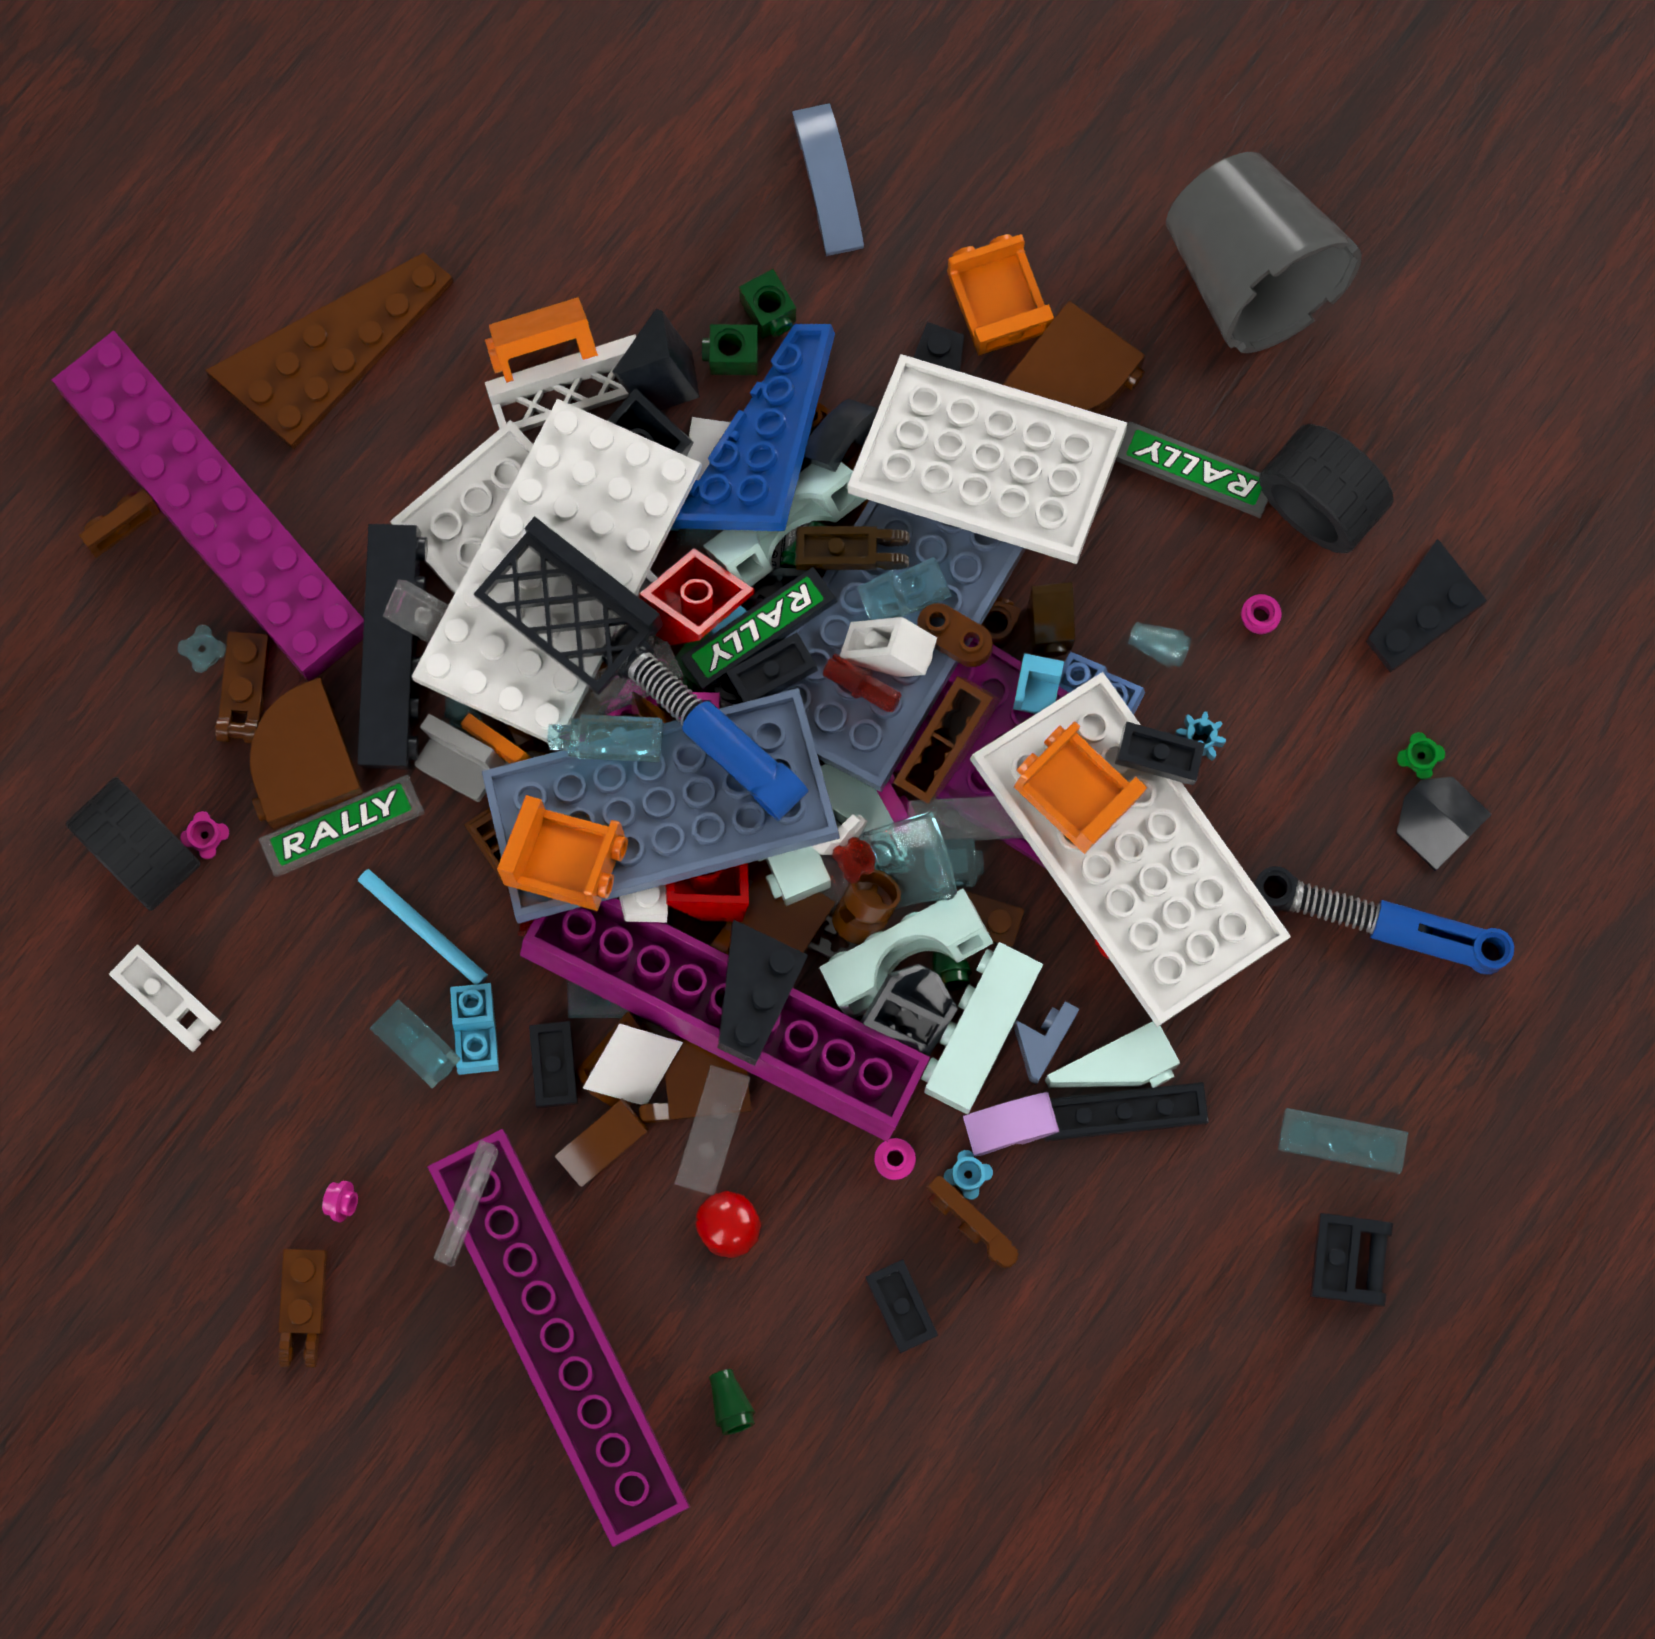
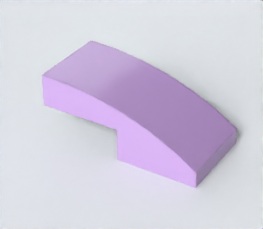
(1011, 1124)

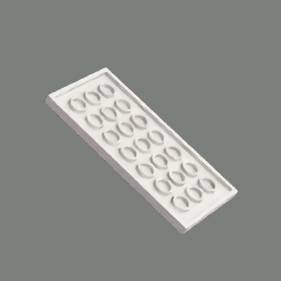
(609, 500)
(1157, 883)

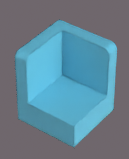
(1037, 683)

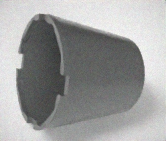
(1259, 251)

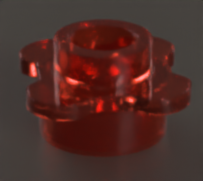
(855, 859)

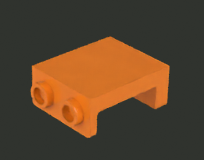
(998, 294)
(537, 331)
(1076, 787)
(561, 855)

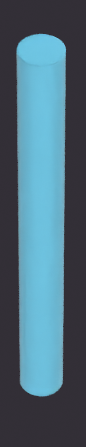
(422, 927)

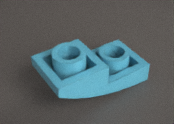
(474, 1028)

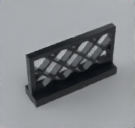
(591, 579)

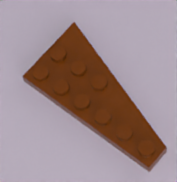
(315, 361)

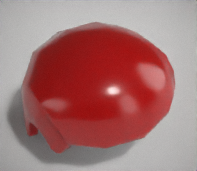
(728, 1224)

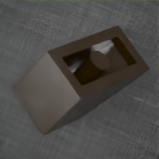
(1051, 619)

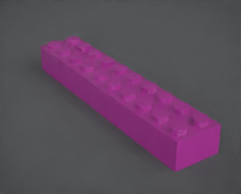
(211, 506)
(682, 989)
(563, 1346)

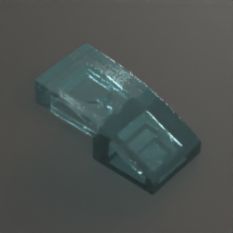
(906, 592)

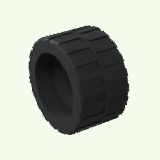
(1326, 488)
(133, 843)

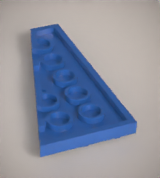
(764, 446)

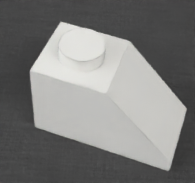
(889, 646)

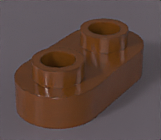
(954, 633)

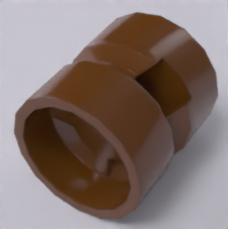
(866, 906)

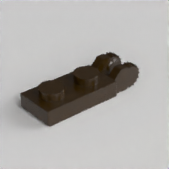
(849, 548)

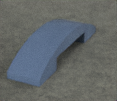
(829, 179)

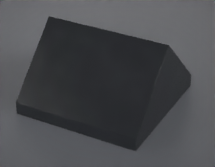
(659, 364)
(645, 419)

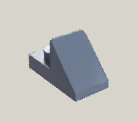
(1039, 1049)

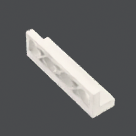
(555, 376)

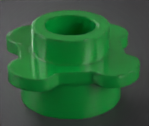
(1420, 744)

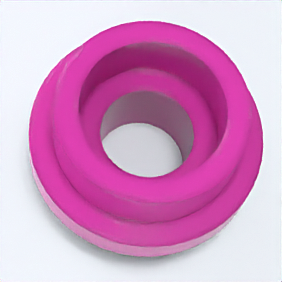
(1264, 603)
(895, 1172)
(340, 1200)

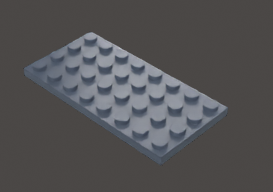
(854, 731)
(676, 812)

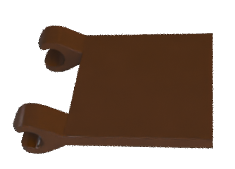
(790, 924)
(686, 1082)

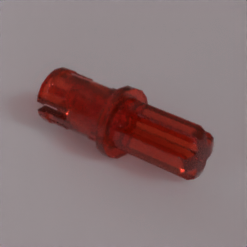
(861, 683)

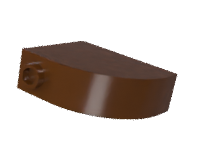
(1079, 363)
(947, 739)
(300, 758)

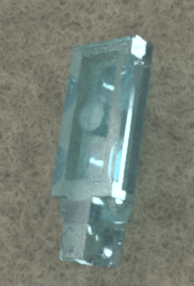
(609, 738)

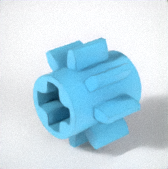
(1203, 726)

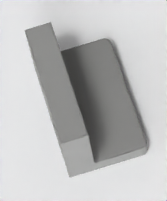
(456, 758)

